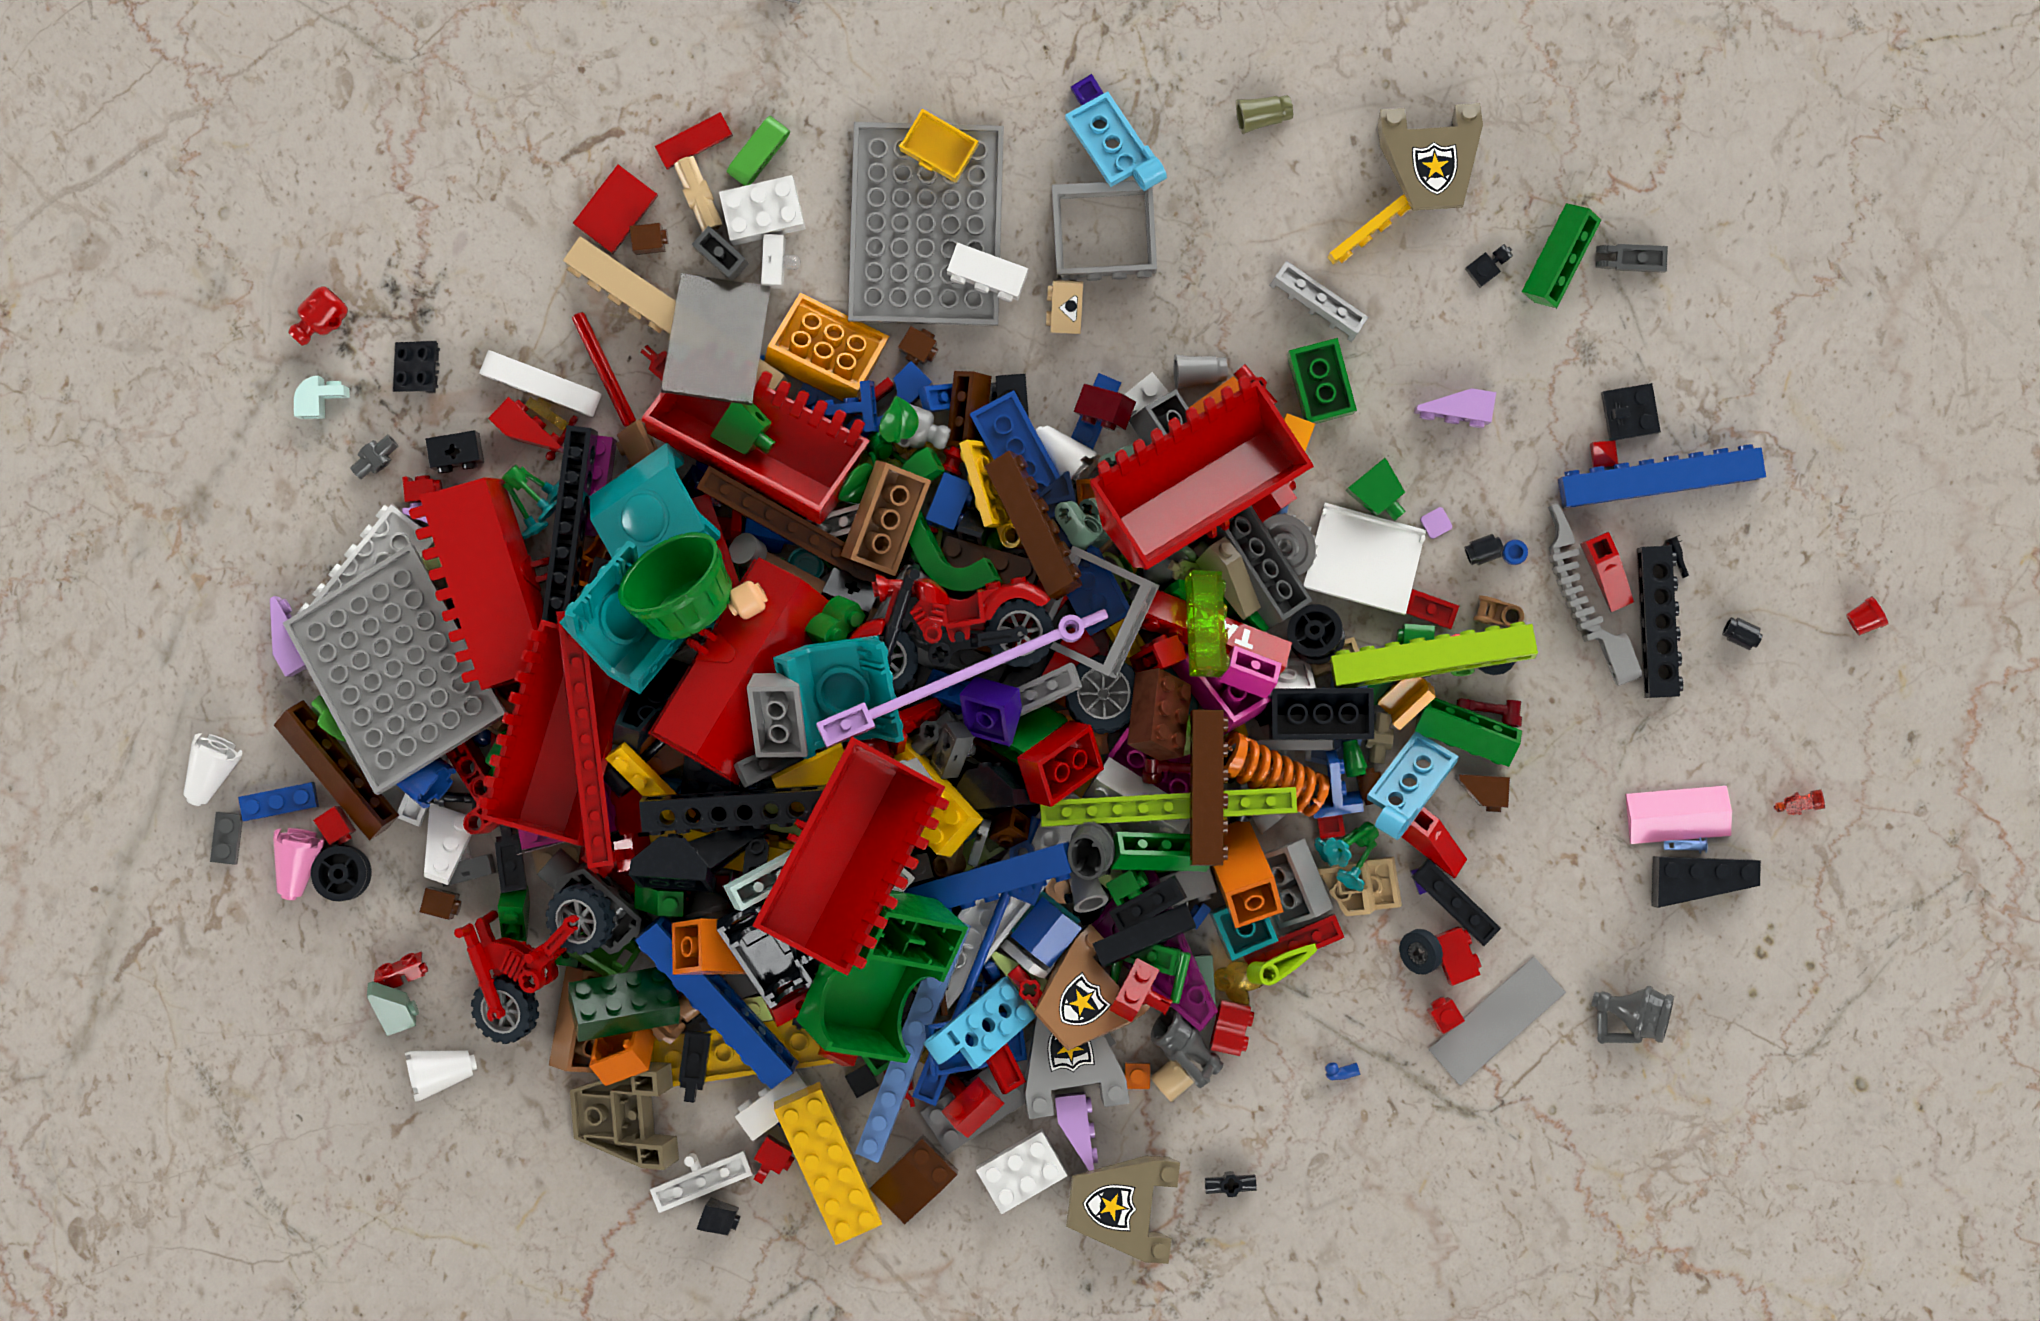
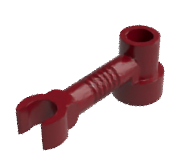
(1509, 712)
(1153, 769)

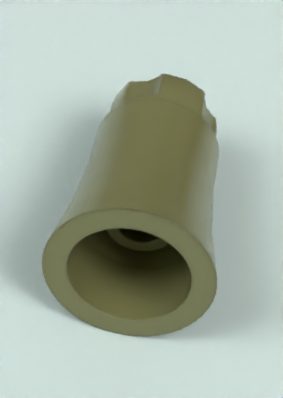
(1263, 112)

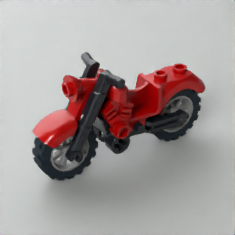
(955, 622)

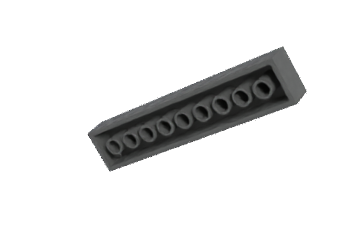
(1271, 575)

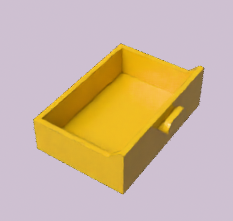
(938, 146)

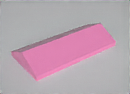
(1679, 814)

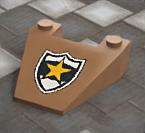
(1080, 995)

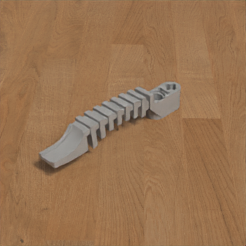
(1616, 649)

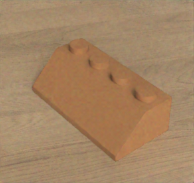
(635, 443)
(885, 517)
(566, 1050)

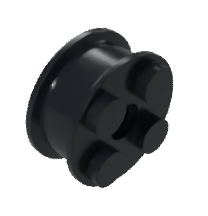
(1307, 644)
(355, 868)

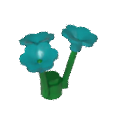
(516, 479)
(1338, 852)

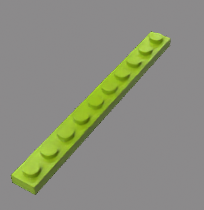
(1164, 807)

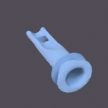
(1687, 845)

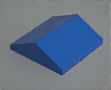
(1046, 932)

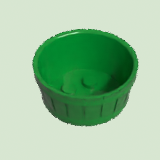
(677, 586)

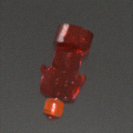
(1797, 803)

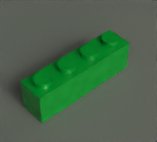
(1561, 255)
(1469, 731)
(1153, 852)

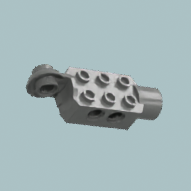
(564, 871)

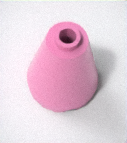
(294, 859)

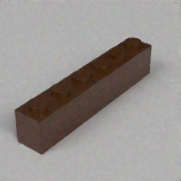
(1034, 525)
(335, 770)
(1207, 787)

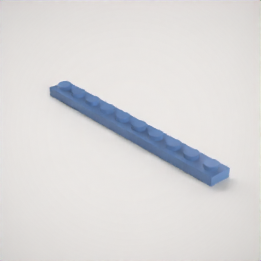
(900, 1074)

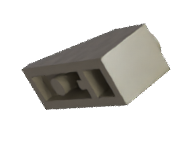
(1239, 588)

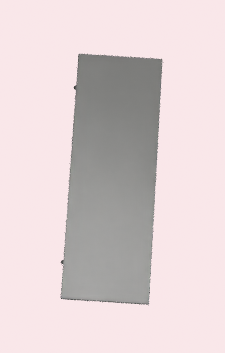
(1497, 1020)

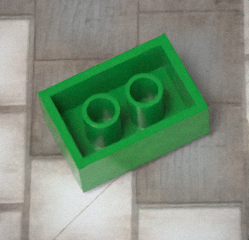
(1321, 381)

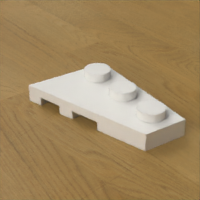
(444, 843)

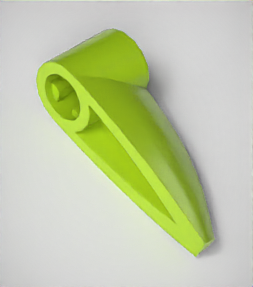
(1280, 966)

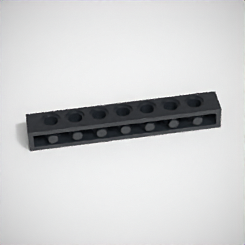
(570, 520)
(705, 802)

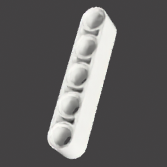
(540, 383)

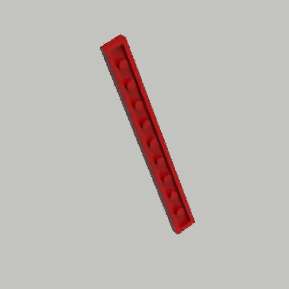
(585, 750)

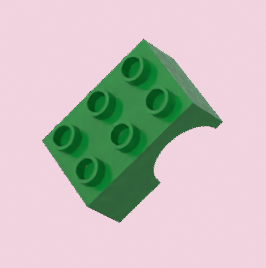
(865, 1009)

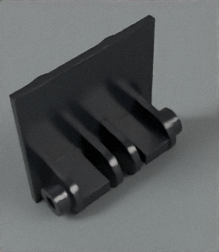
(416, 366)

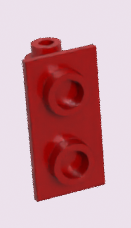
(408, 965)

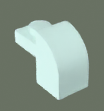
(311, 396)

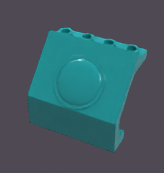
(647, 505)
(610, 634)
(840, 677)

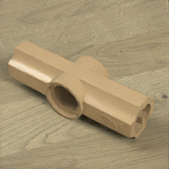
(698, 193)

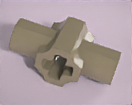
(1382, 739)

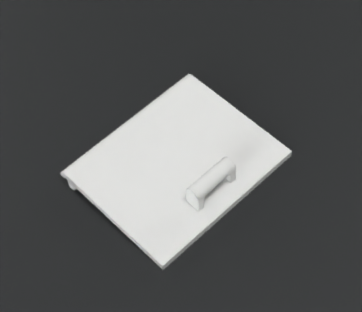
(1365, 559)

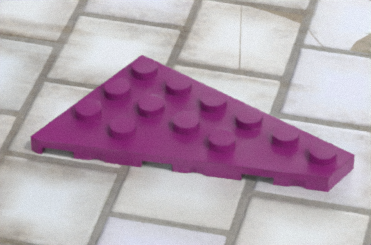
(1196, 1001)

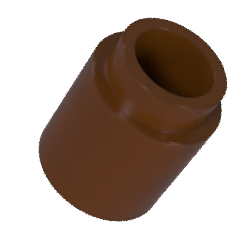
(1367, 782)

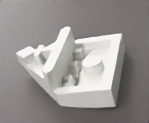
(1026, 959)

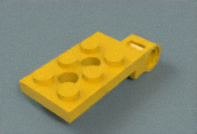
(987, 501)

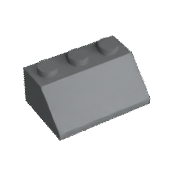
(776, 716)
(1297, 883)

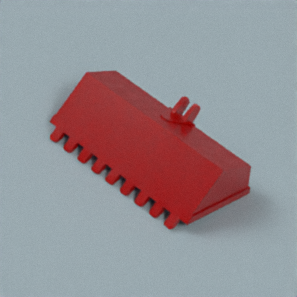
(800, 470)
(1196, 474)
(485, 575)
(710, 705)
(536, 769)
(851, 857)

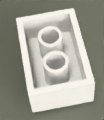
(762, 210)
(1021, 1171)

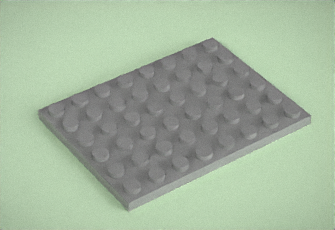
(910, 224)
(392, 670)

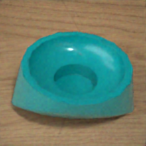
(807, 562)

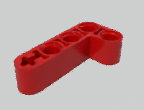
(461, 759)

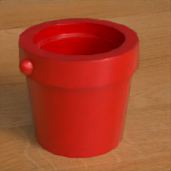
(1867, 617)

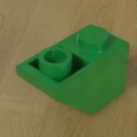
(514, 914)

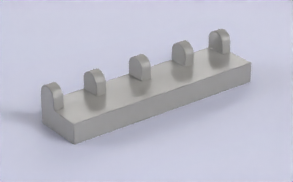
(1319, 300)
(1307, 745)

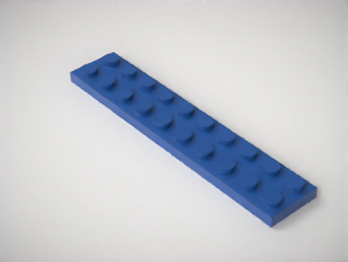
(1007, 427)

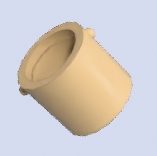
(1172, 1080)

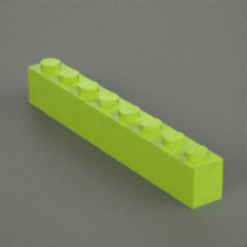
(1433, 656)

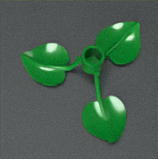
(897, 423)

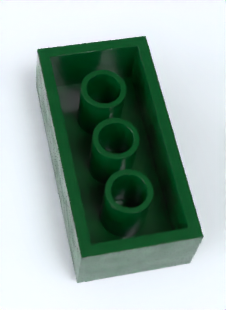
(622, 1003)

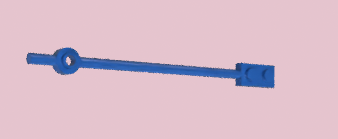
(930, 1087)

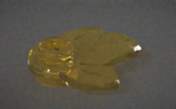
(1237, 983)

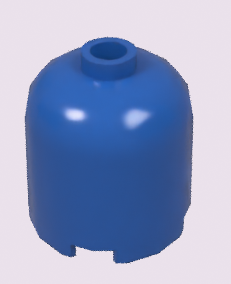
(428, 782)

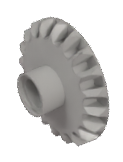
(1303, 548)

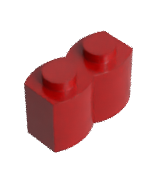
(1230, 1027)

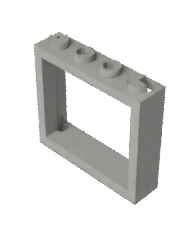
(1102, 189)
(1129, 626)

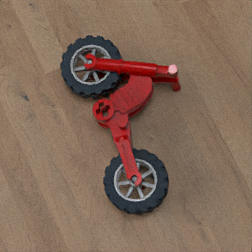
(516, 961)

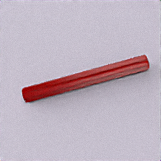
(603, 369)

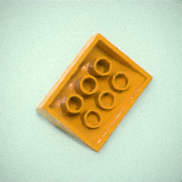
(825, 348)

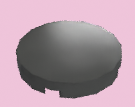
(979, 842)

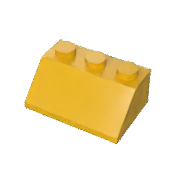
(809, 772)

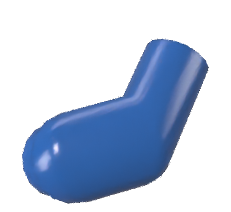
(1342, 1073)

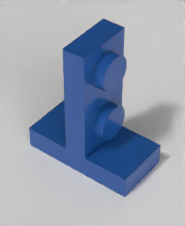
(853, 406)
(1339, 800)

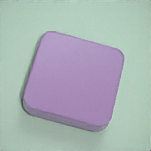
(1436, 523)

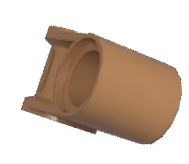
(1496, 612)

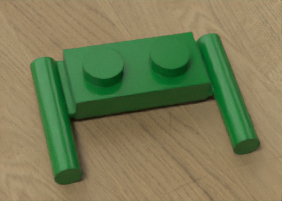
(1167, 960)

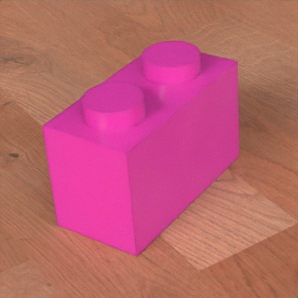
(1251, 672)

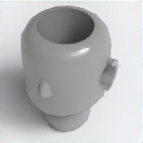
(927, 432)

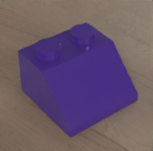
(991, 710)

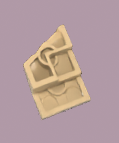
(1379, 891)

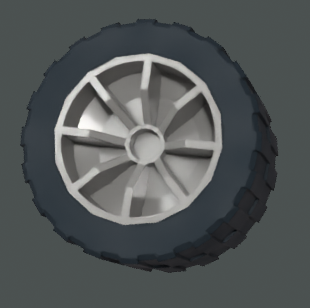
(1103, 700)

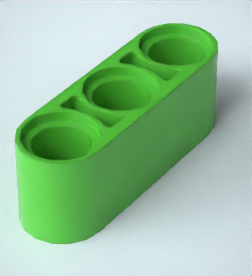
(758, 151)

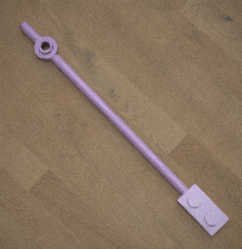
(860, 719)

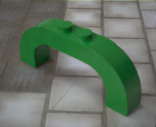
(926, 548)

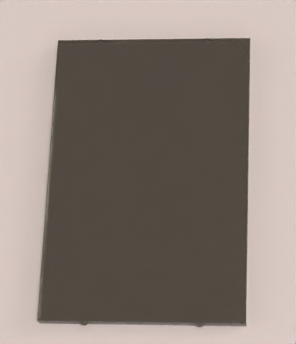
(716, 339)

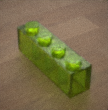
(1206, 623)

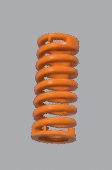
(1264, 774)

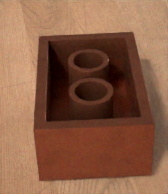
(1159, 714)

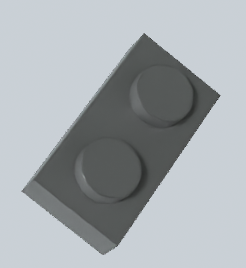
(226, 838)

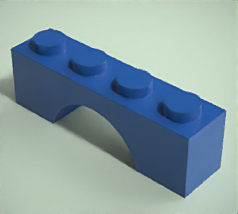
(907, 385)

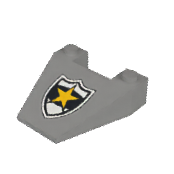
(1054, 1068)

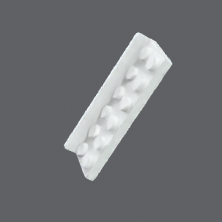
(379, 542)

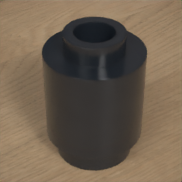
(1484, 549)
(1742, 633)

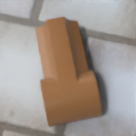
(948, 866)

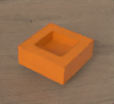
(1137, 1075)

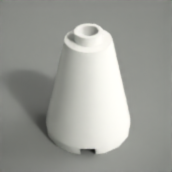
(1068, 454)
(208, 767)
(437, 1070)

